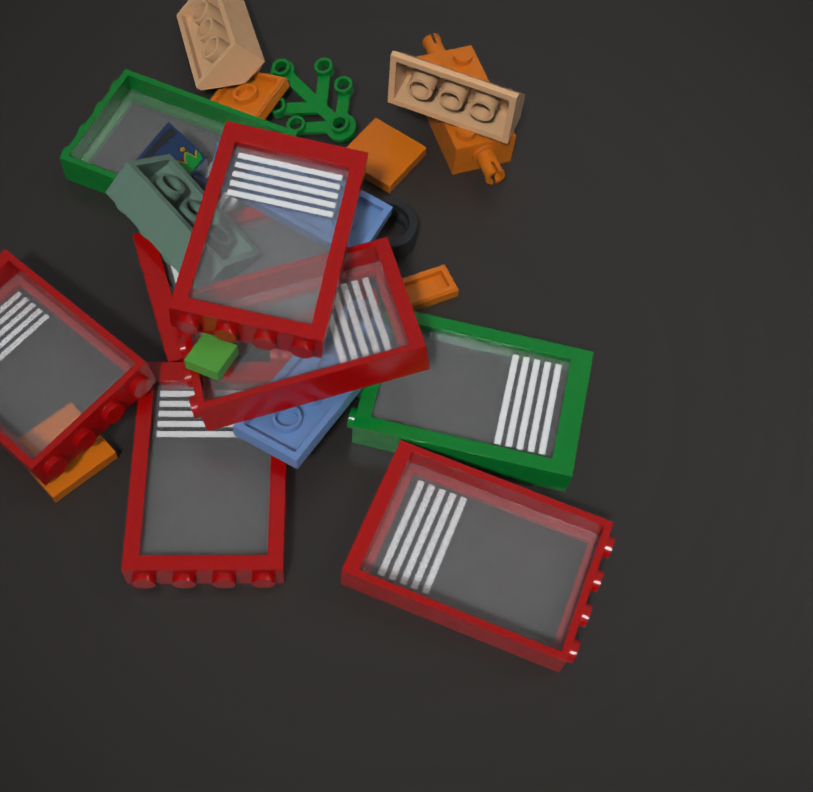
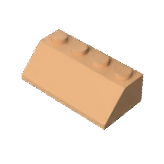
(219, 42)
(453, 97)

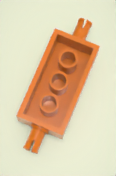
(461, 147)

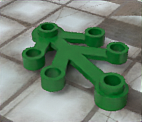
(317, 103)

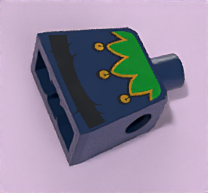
(173, 142)

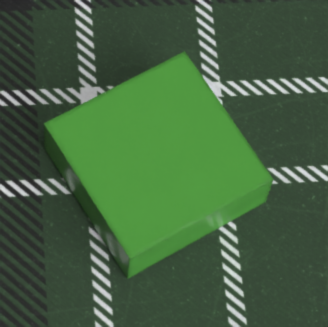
(211, 356)

